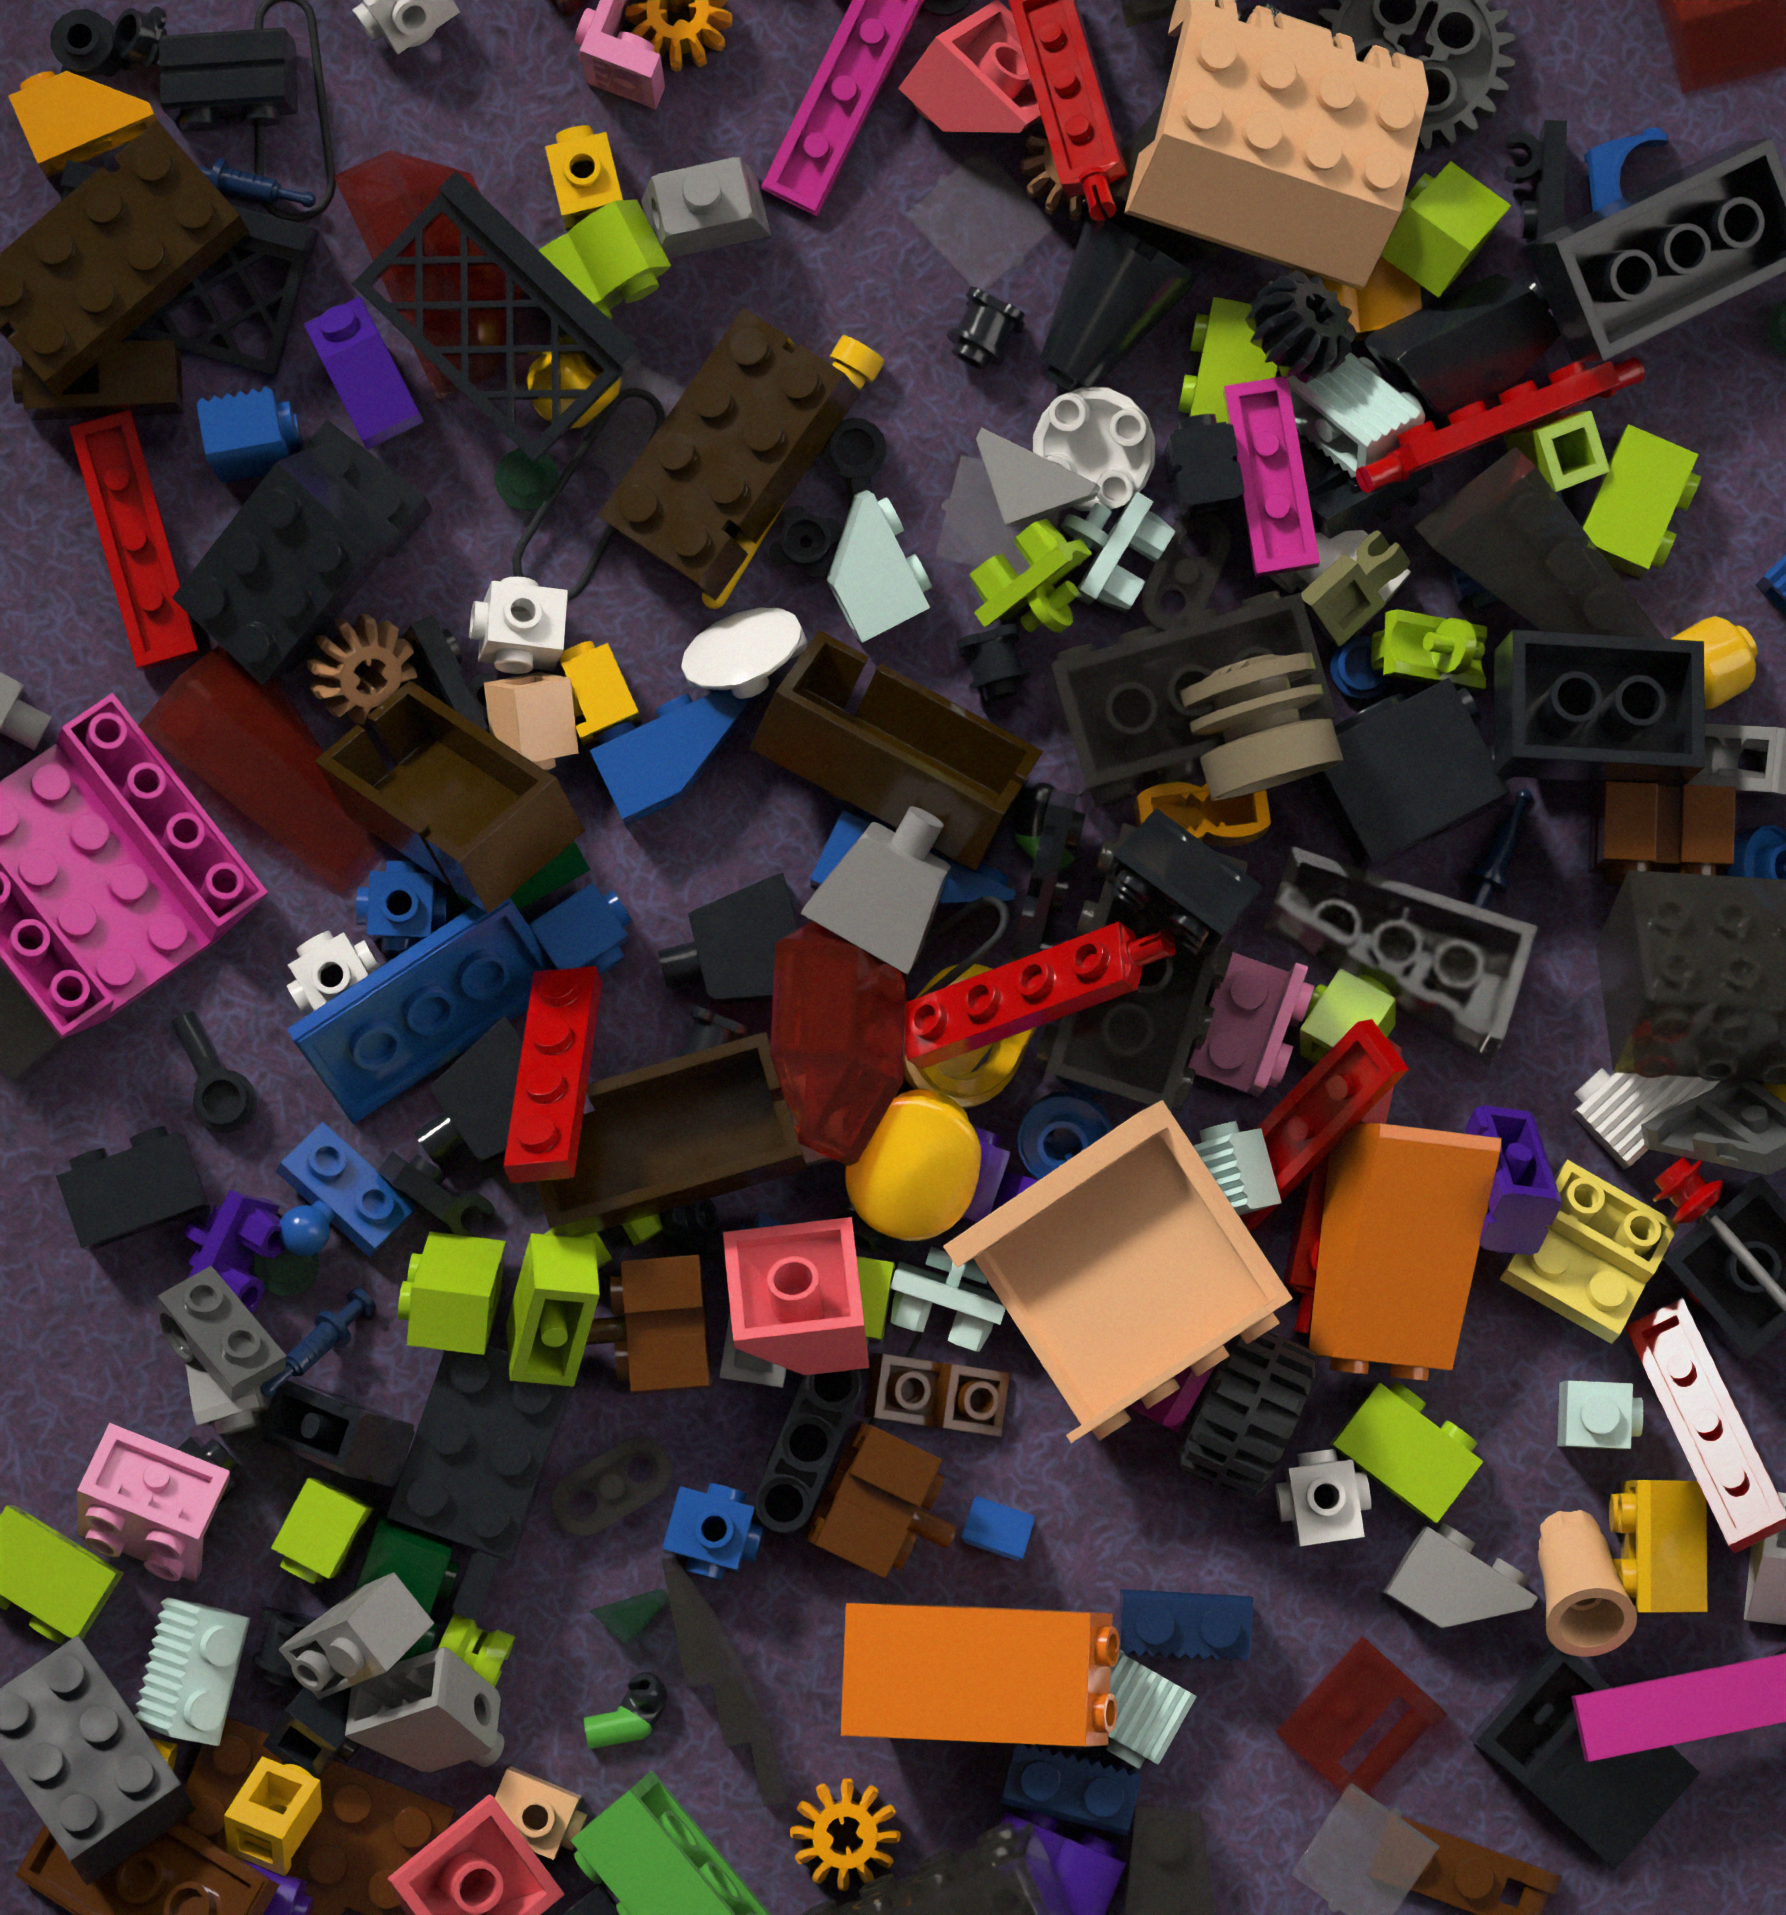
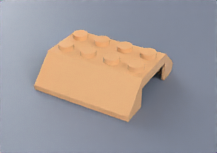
(1281, 141)

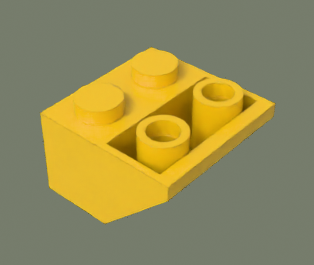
(1662, 1544)

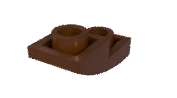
(937, 1394)

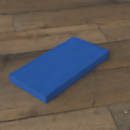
(422, 1008)

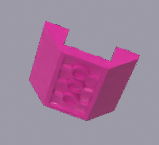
(109, 872)

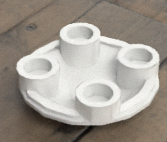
(1100, 439)
(743, 651)

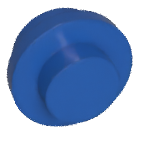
(1353, 671)

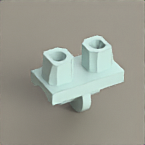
(1133, 528)
(921, 1288)

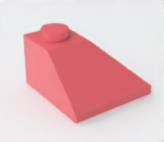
(975, 77)
(797, 1295)
(476, 1870)

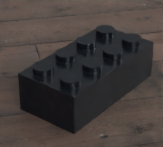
(1665, 251)

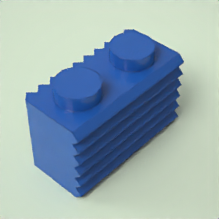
(247, 433)

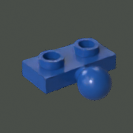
(341, 1192)

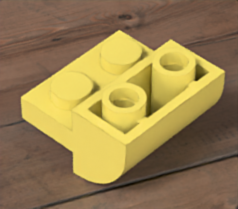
(1594, 1254)

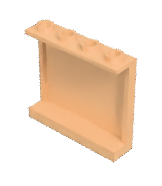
(1125, 1270)

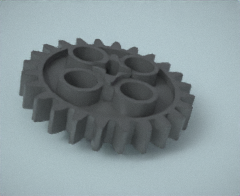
(1462, 73)

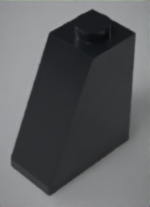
(1467, 345)

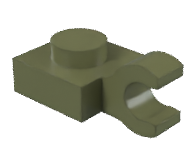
(1348, 590)

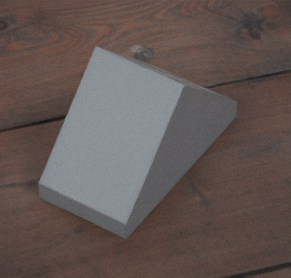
(1029, 484)

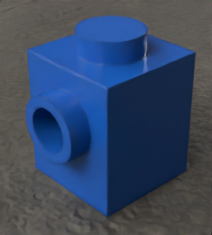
(585, 930)

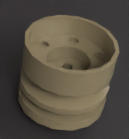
(1261, 725)

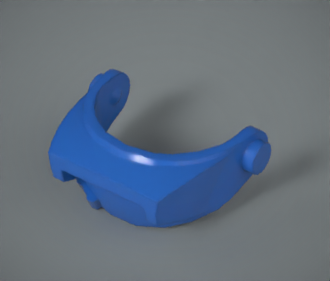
(1606, 163)

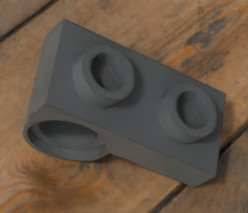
(212, 1324)

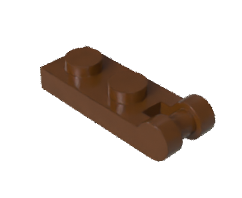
(1476, 1876)

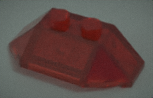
(383, 201)
(836, 1039)

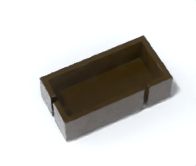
(111, 257)
(729, 453)
(897, 748)
(454, 799)
(676, 1138)

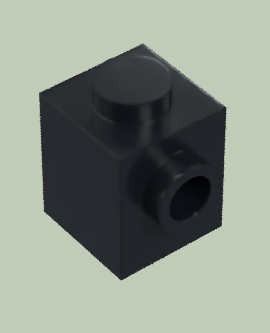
(313, 1732)

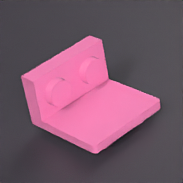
(618, 59)
(1250, 1024)
(149, 1503)

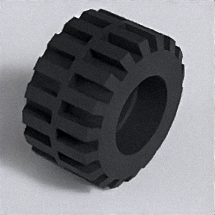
(1248, 1413)

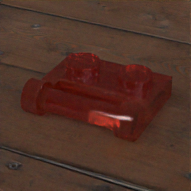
(1346, 1706)

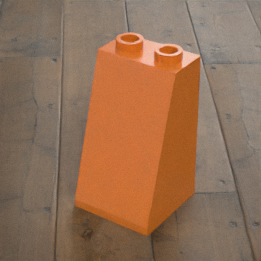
(1399, 1246)
(978, 1674)

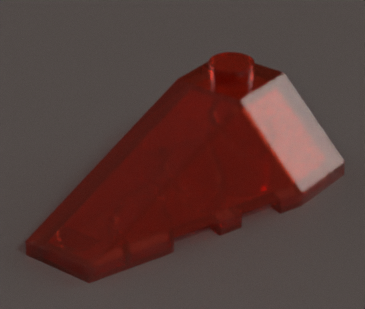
(262, 761)

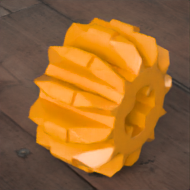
(682, 37)
(866, 1830)

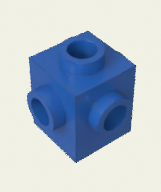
(426, 914)
(691, 1517)

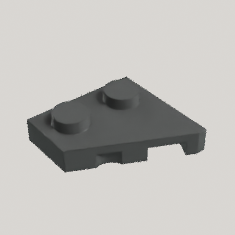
(1727, 1126)

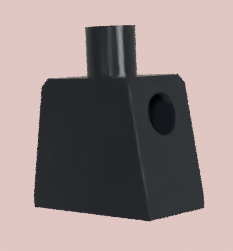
(734, 943)
(476, 1098)

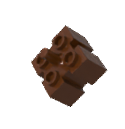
(1661, 829)
(658, 1325)
(879, 1502)

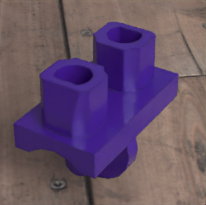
(233, 1239)

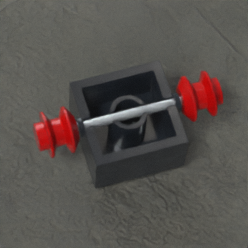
(1732, 1260)

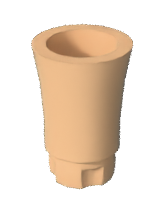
(1583, 1593)

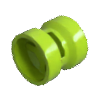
(477, 1647)

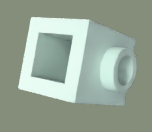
(1598, 1415)

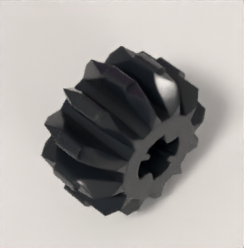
(1301, 326)

